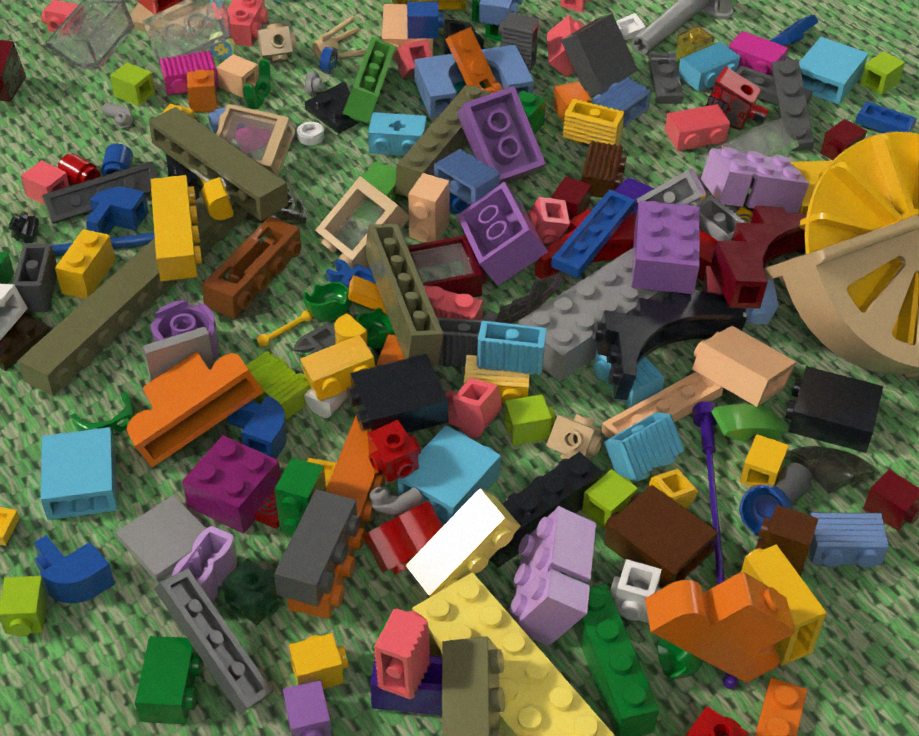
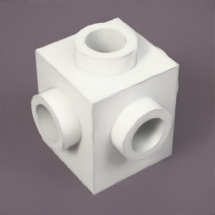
(633, 587)

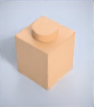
(235, 73)

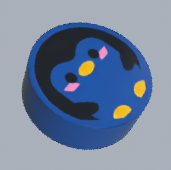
(328, 60)

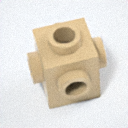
(269, 49)
(565, 434)

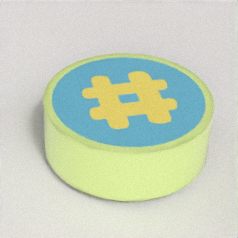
(223, 49)

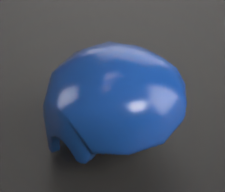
(761, 502)

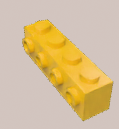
(174, 228)

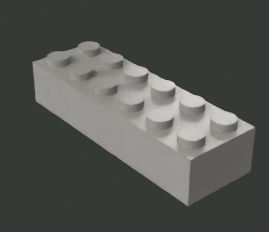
(574, 313)

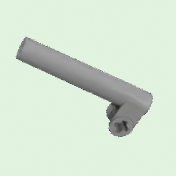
(675, 18)

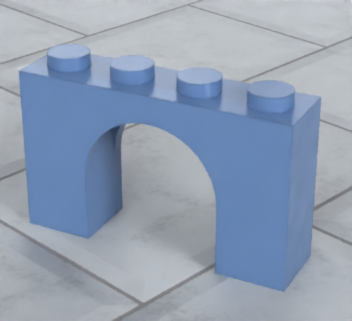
(438, 74)

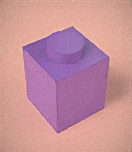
(307, 710)

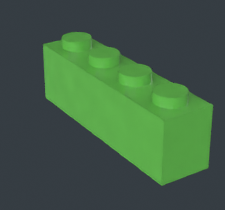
(369, 80)

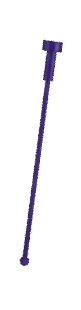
(705, 420)

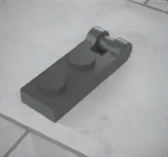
(665, 78)

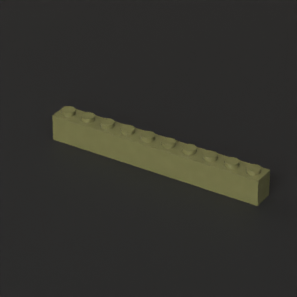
(111, 310)

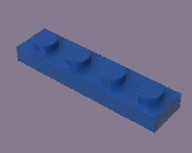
(593, 233)

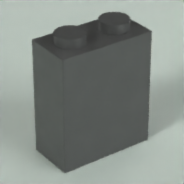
(599, 55)

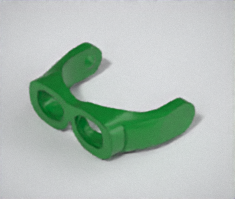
(252, 95)
(127, 414)

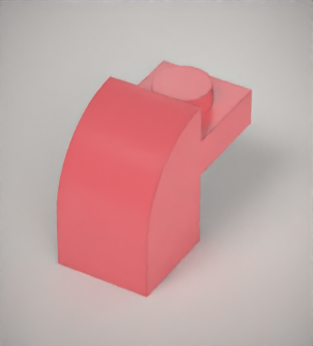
(474, 407)

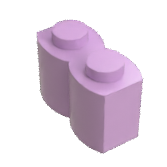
(211, 559)

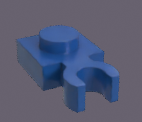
(344, 273)

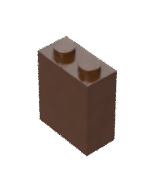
(660, 535)

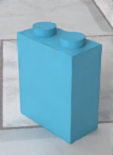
(832, 69)
(452, 472)
(78, 473)

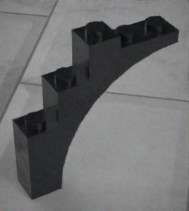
(655, 324)

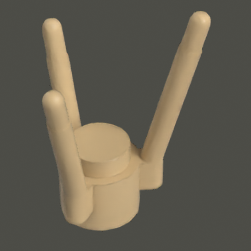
(328, 40)

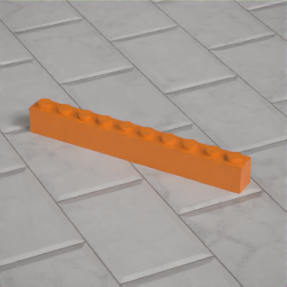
(355, 480)

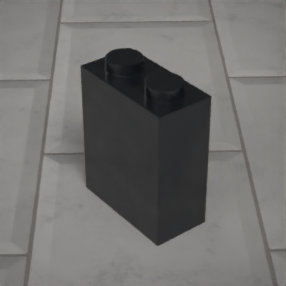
(400, 392)
(834, 409)

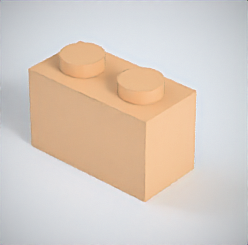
(429, 208)

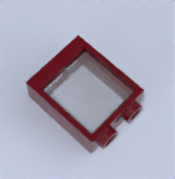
(449, 265)

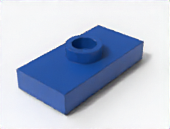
(795, 31)
(884, 119)

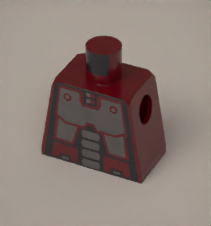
(11, 71)

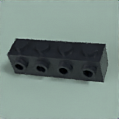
(559, 487)

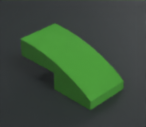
(745, 420)

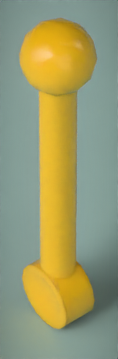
(264, 340)

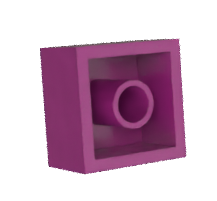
(231, 483)

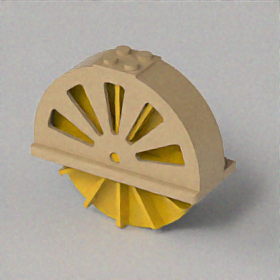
(863, 256)

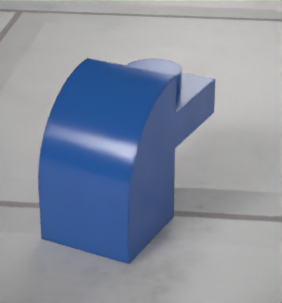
(117, 207)
(262, 426)
(72, 577)

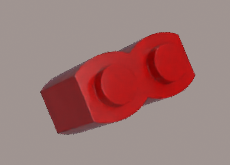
(403, 537)

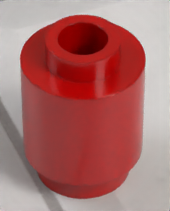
(78, 168)

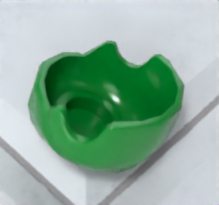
(328, 301)
(377, 327)
(675, 661)

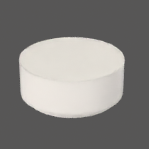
(310, 133)

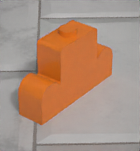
(190, 402)
(725, 626)

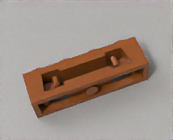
(251, 267)

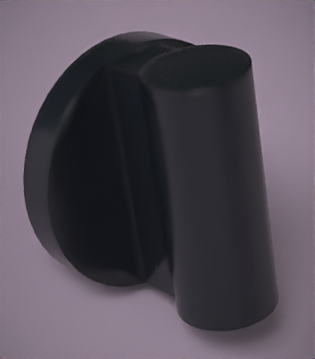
(24, 227)

